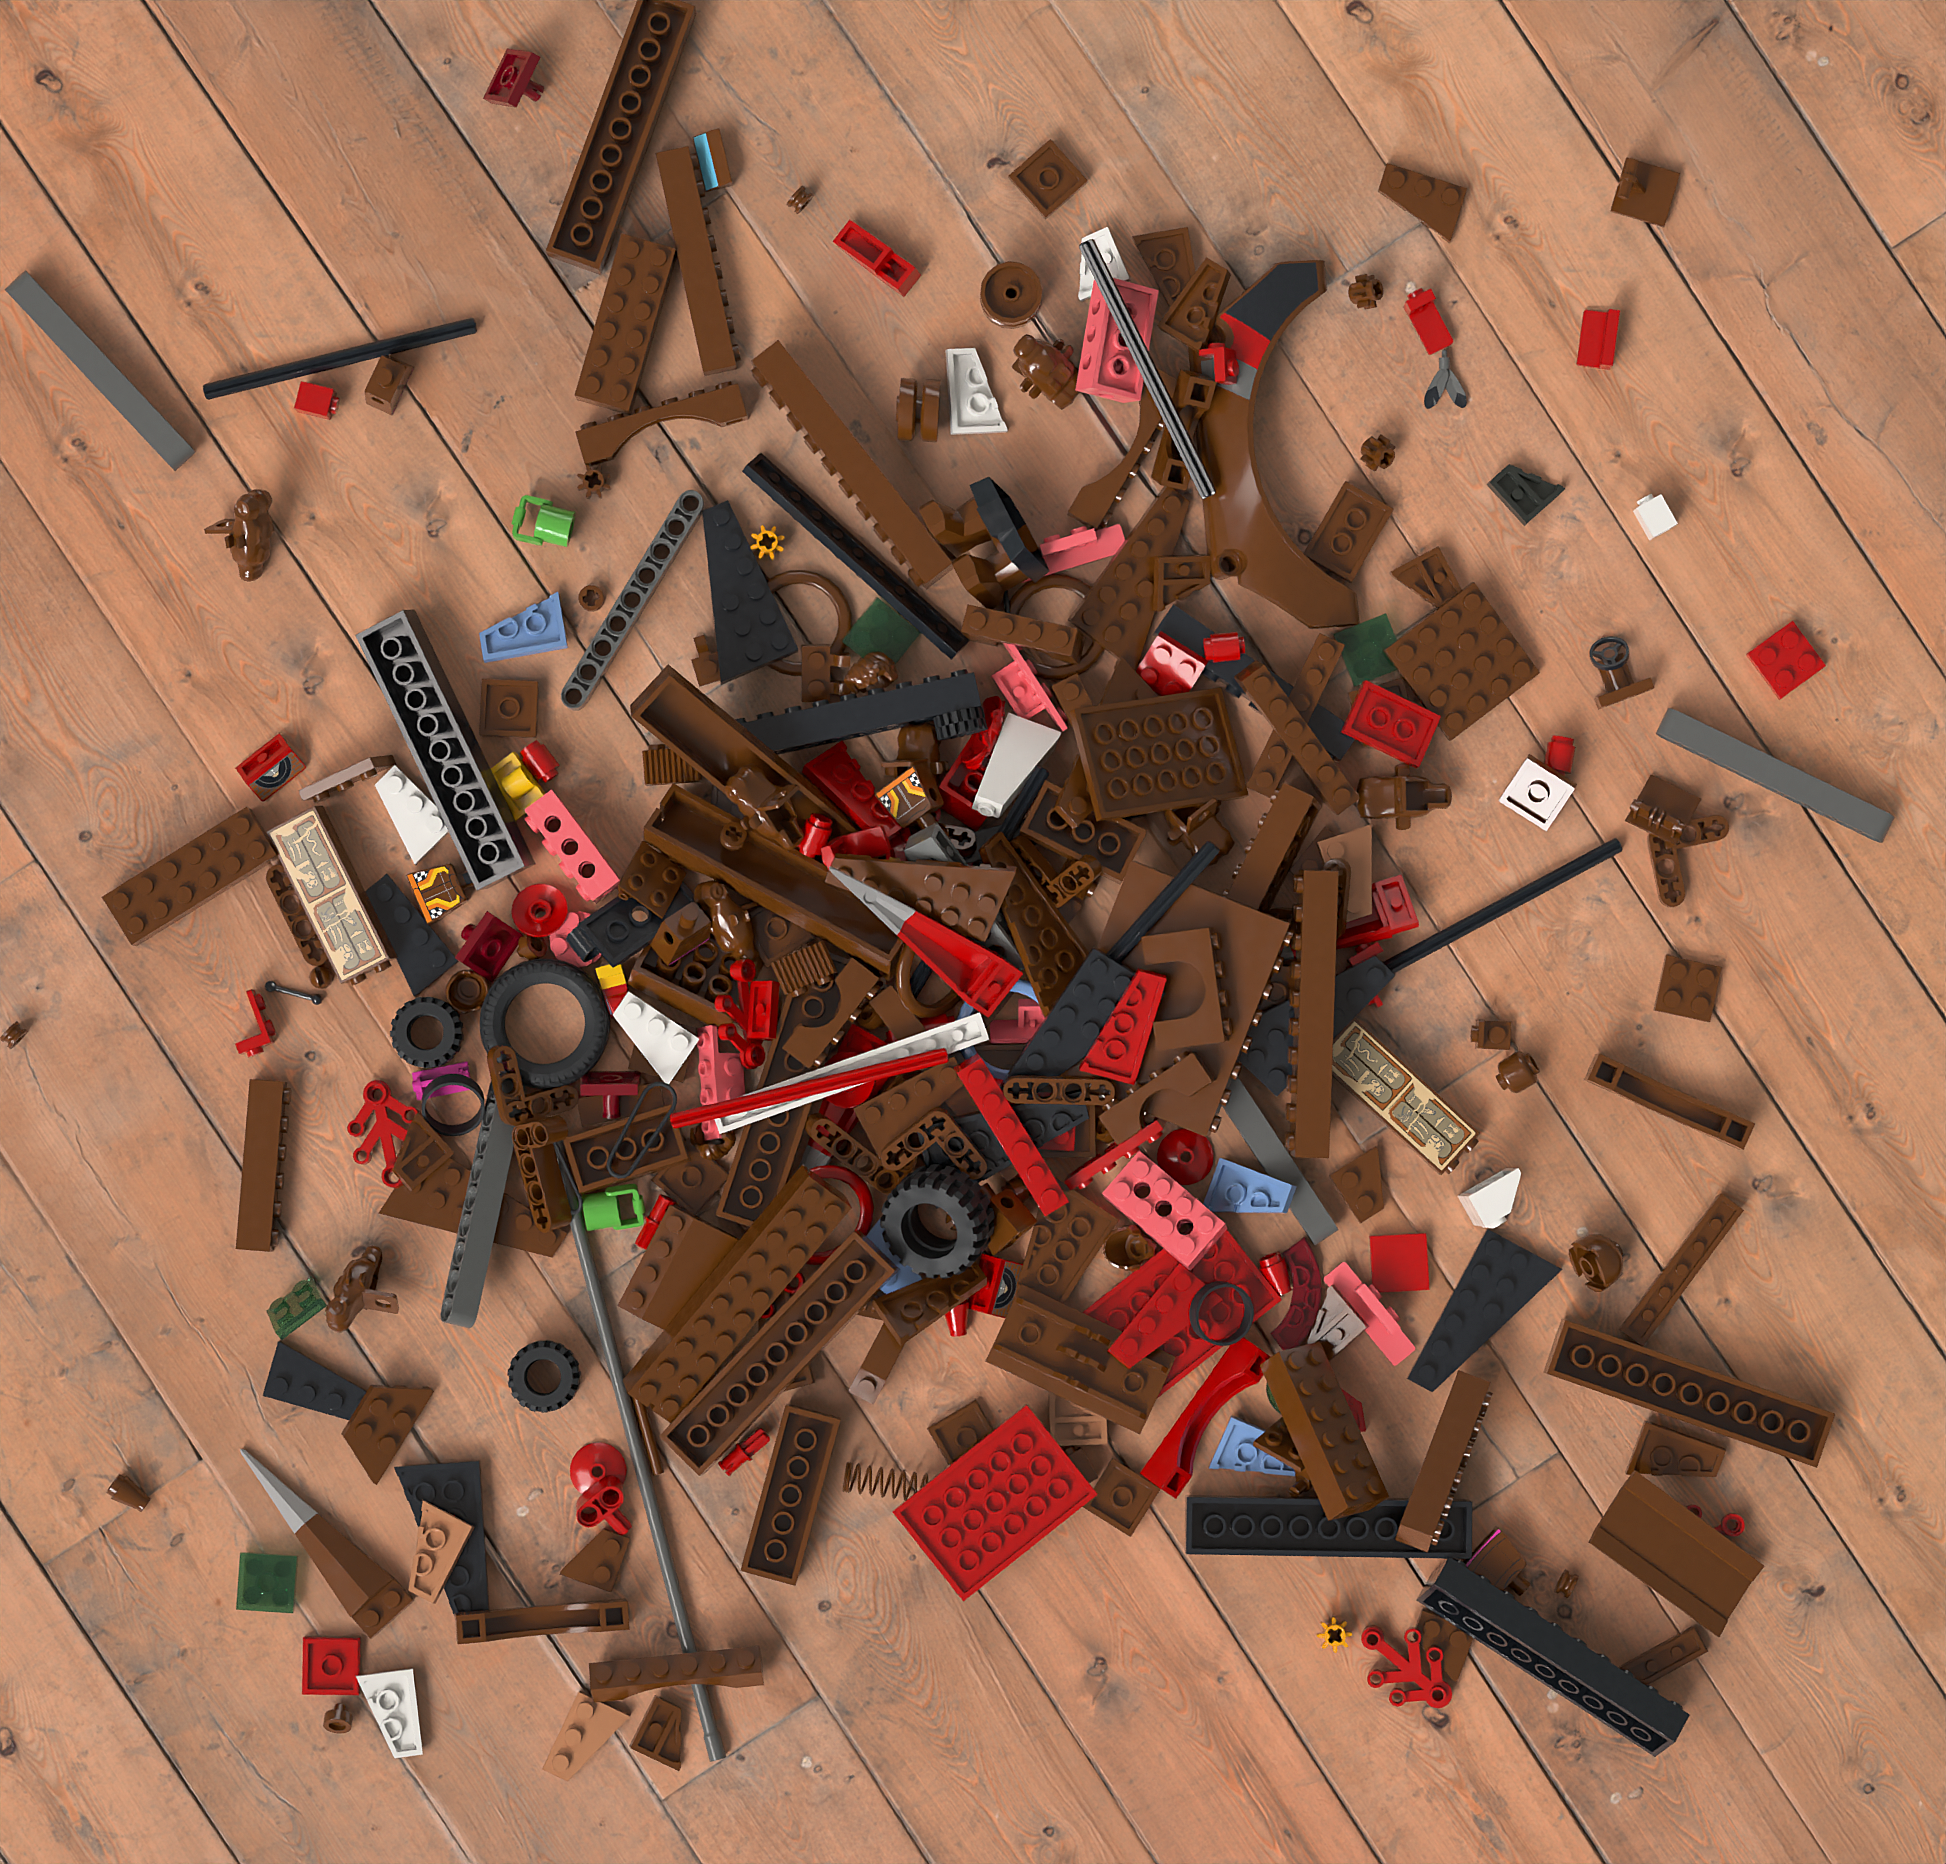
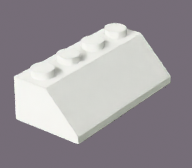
(1492, 1198)

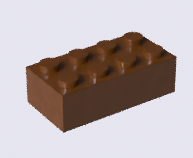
(1109, 841)
(591, 1149)

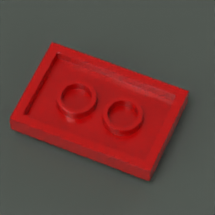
(1391, 724)

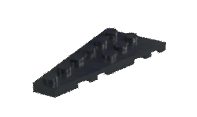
(745, 613)
(1073, 1020)
(1271, 1039)
(1039, 1120)
(1488, 1295)
(458, 1491)

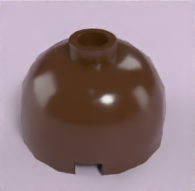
(1598, 1260)

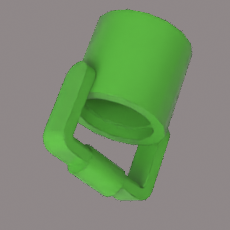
(552, 524)
(603, 1208)

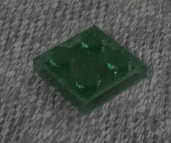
(881, 631)
(1364, 649)
(296, 1307)
(267, 1582)

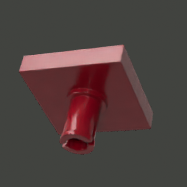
(514, 79)
(488, 945)
(610, 1085)

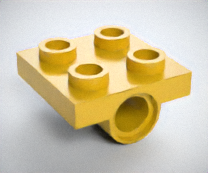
(516, 784)

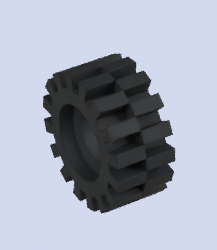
(960, 723)

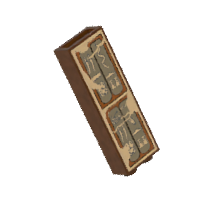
(332, 895)
(1400, 1098)

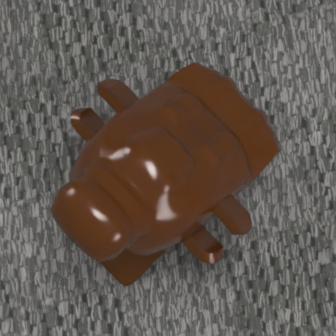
(1046, 370)
(248, 533)
(917, 746)
(1400, 797)
(765, 805)
(1196, 826)
(728, 921)
(357, 1291)

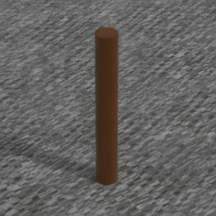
(648, 1437)

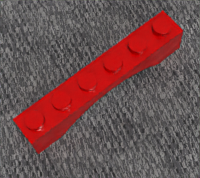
(1011, 1134)
(1173, 1460)

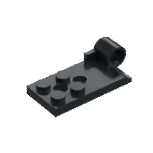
(617, 933)

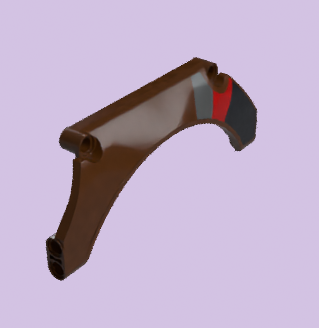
(1238, 515)

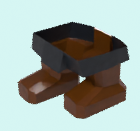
(979, 520)

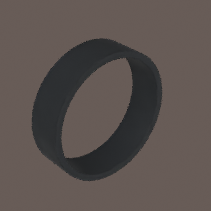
(453, 1079)
(1247, 1319)

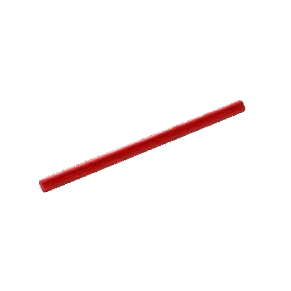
(809, 1088)

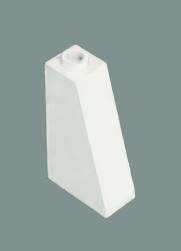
(1015, 756)

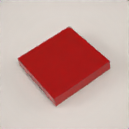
(1399, 1262)
(331, 1665)

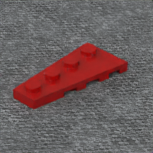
(1083, 1174)
(1161, 1317)

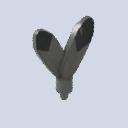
(1445, 379)

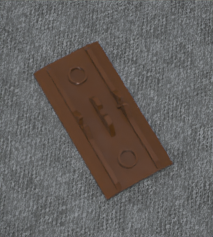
(1070, 1358)
(1675, 1553)

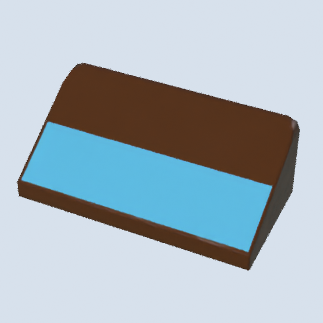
(712, 160)

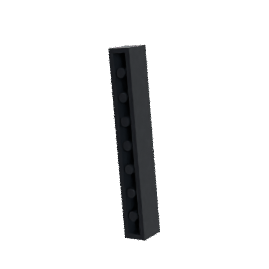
(1191, 632)

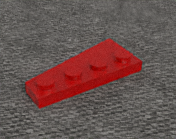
(845, 785)
(1124, 1036)

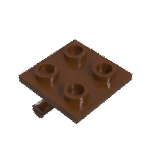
(1645, 192)
(1279, 1444)

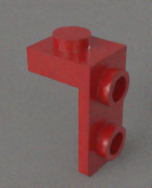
(1427, 321)
(867, 842)
(1363, 952)
(255, 1044)

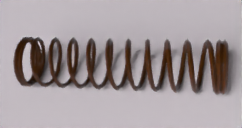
(869, 1470)

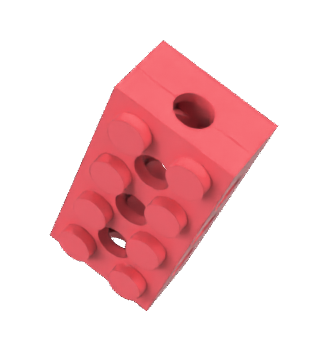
(1105, 360)
(539, 817)
(1164, 1191)

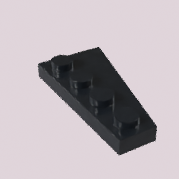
(418, 947)
(310, 1385)

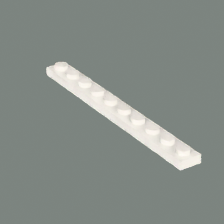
(951, 1036)

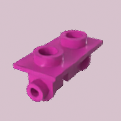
(423, 1078)

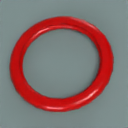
(863, 1194)

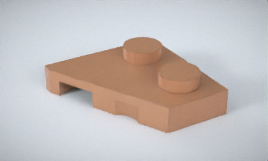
(1075, 1425)

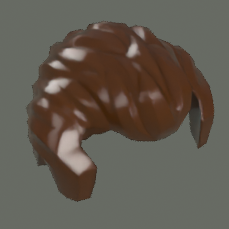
(715, 1148)
(1128, 1248)

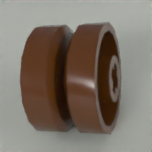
(1016, 311)
(916, 409)

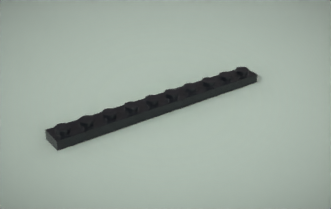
(855, 555)

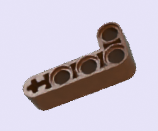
(854, 1151)
(541, 1171)

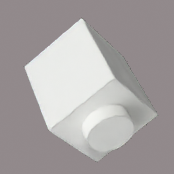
(1654, 516)

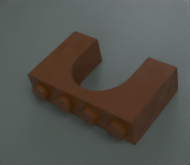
(994, 626)
(1209, 1021)

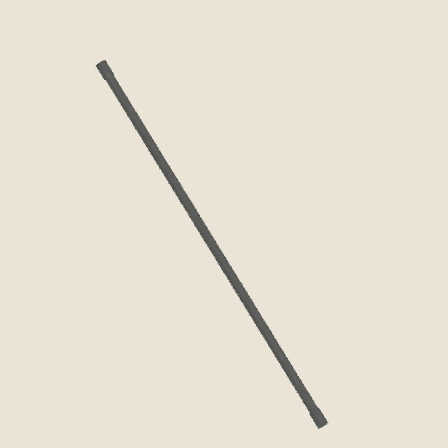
(711, 1734)

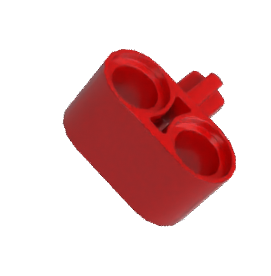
(605, 1506)

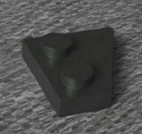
(1523, 492)

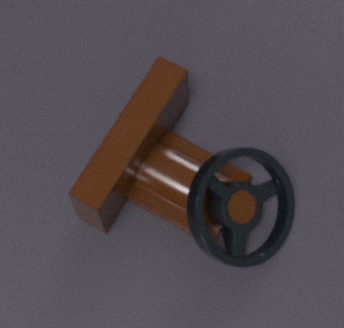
(1615, 673)

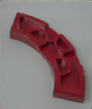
(1305, 1296)

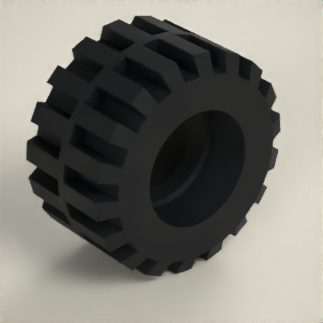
(402, 1027)
(544, 1401)

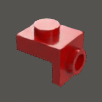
(1225, 363)

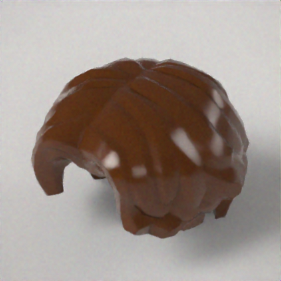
(873, 670)

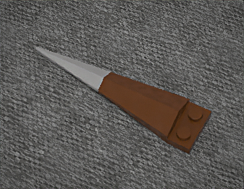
(359, 1583)

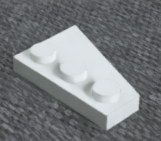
(969, 396)
(412, 813)
(655, 1035)
(395, 1709)

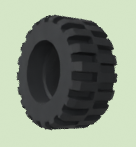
(915, 1243)

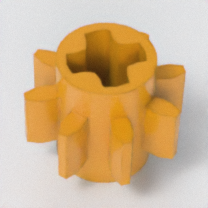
(775, 545)
(1333, 1642)

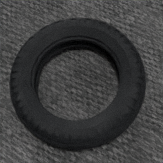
(588, 995)

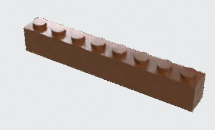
(696, 260)

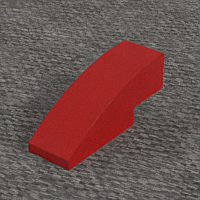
(877, 258)

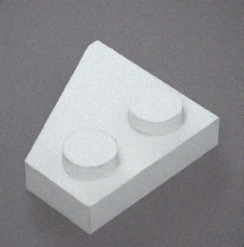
(1111, 257)

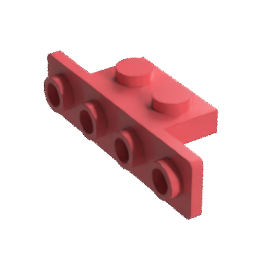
(1080, 547)
(1023, 690)
(1018, 1030)
(719, 1075)
(1381, 1321)

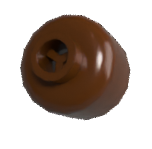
(1517, 1072)

